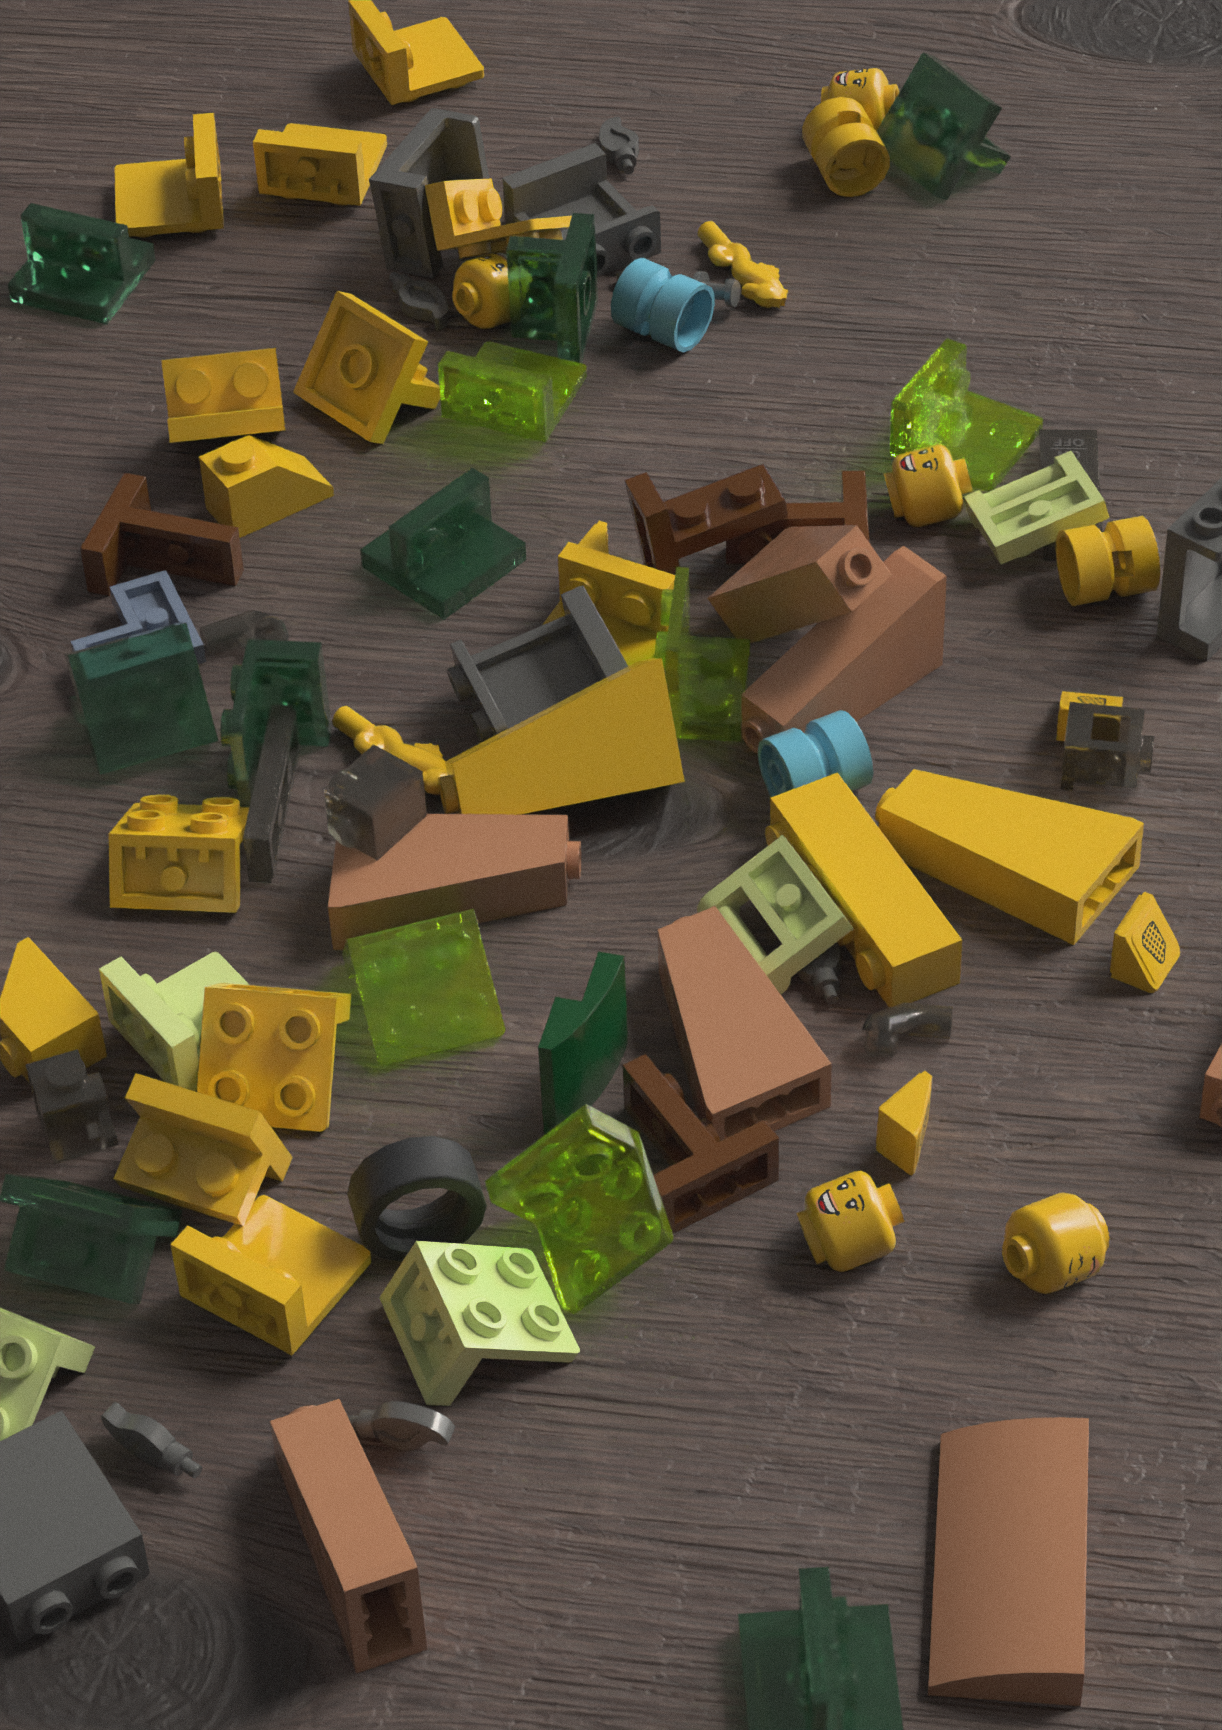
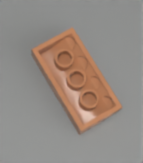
(1011, 1562)

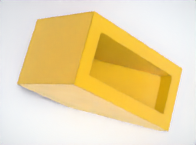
(258, 484)
(44, 1014)

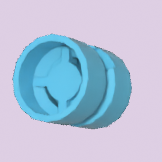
(662, 305)
(826, 748)

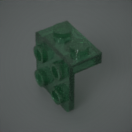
(273, 675)

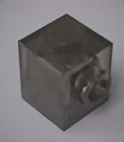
(374, 802)

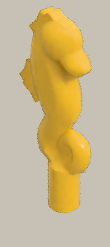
(758, 280)
(365, 734)

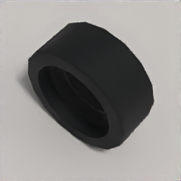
(406, 1168)

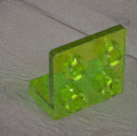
(508, 389)
(942, 411)
(701, 672)
(425, 987)
(590, 1201)

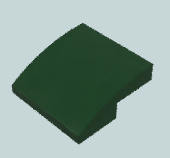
(583, 1042)

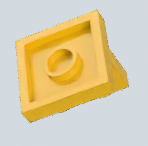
(365, 369)
(223, 395)
(198, 1150)

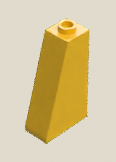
(583, 749)
(1013, 849)

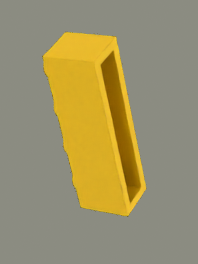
(899, 932)

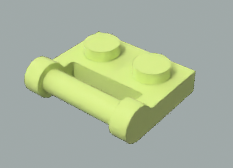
(1036, 508)
(791, 905)

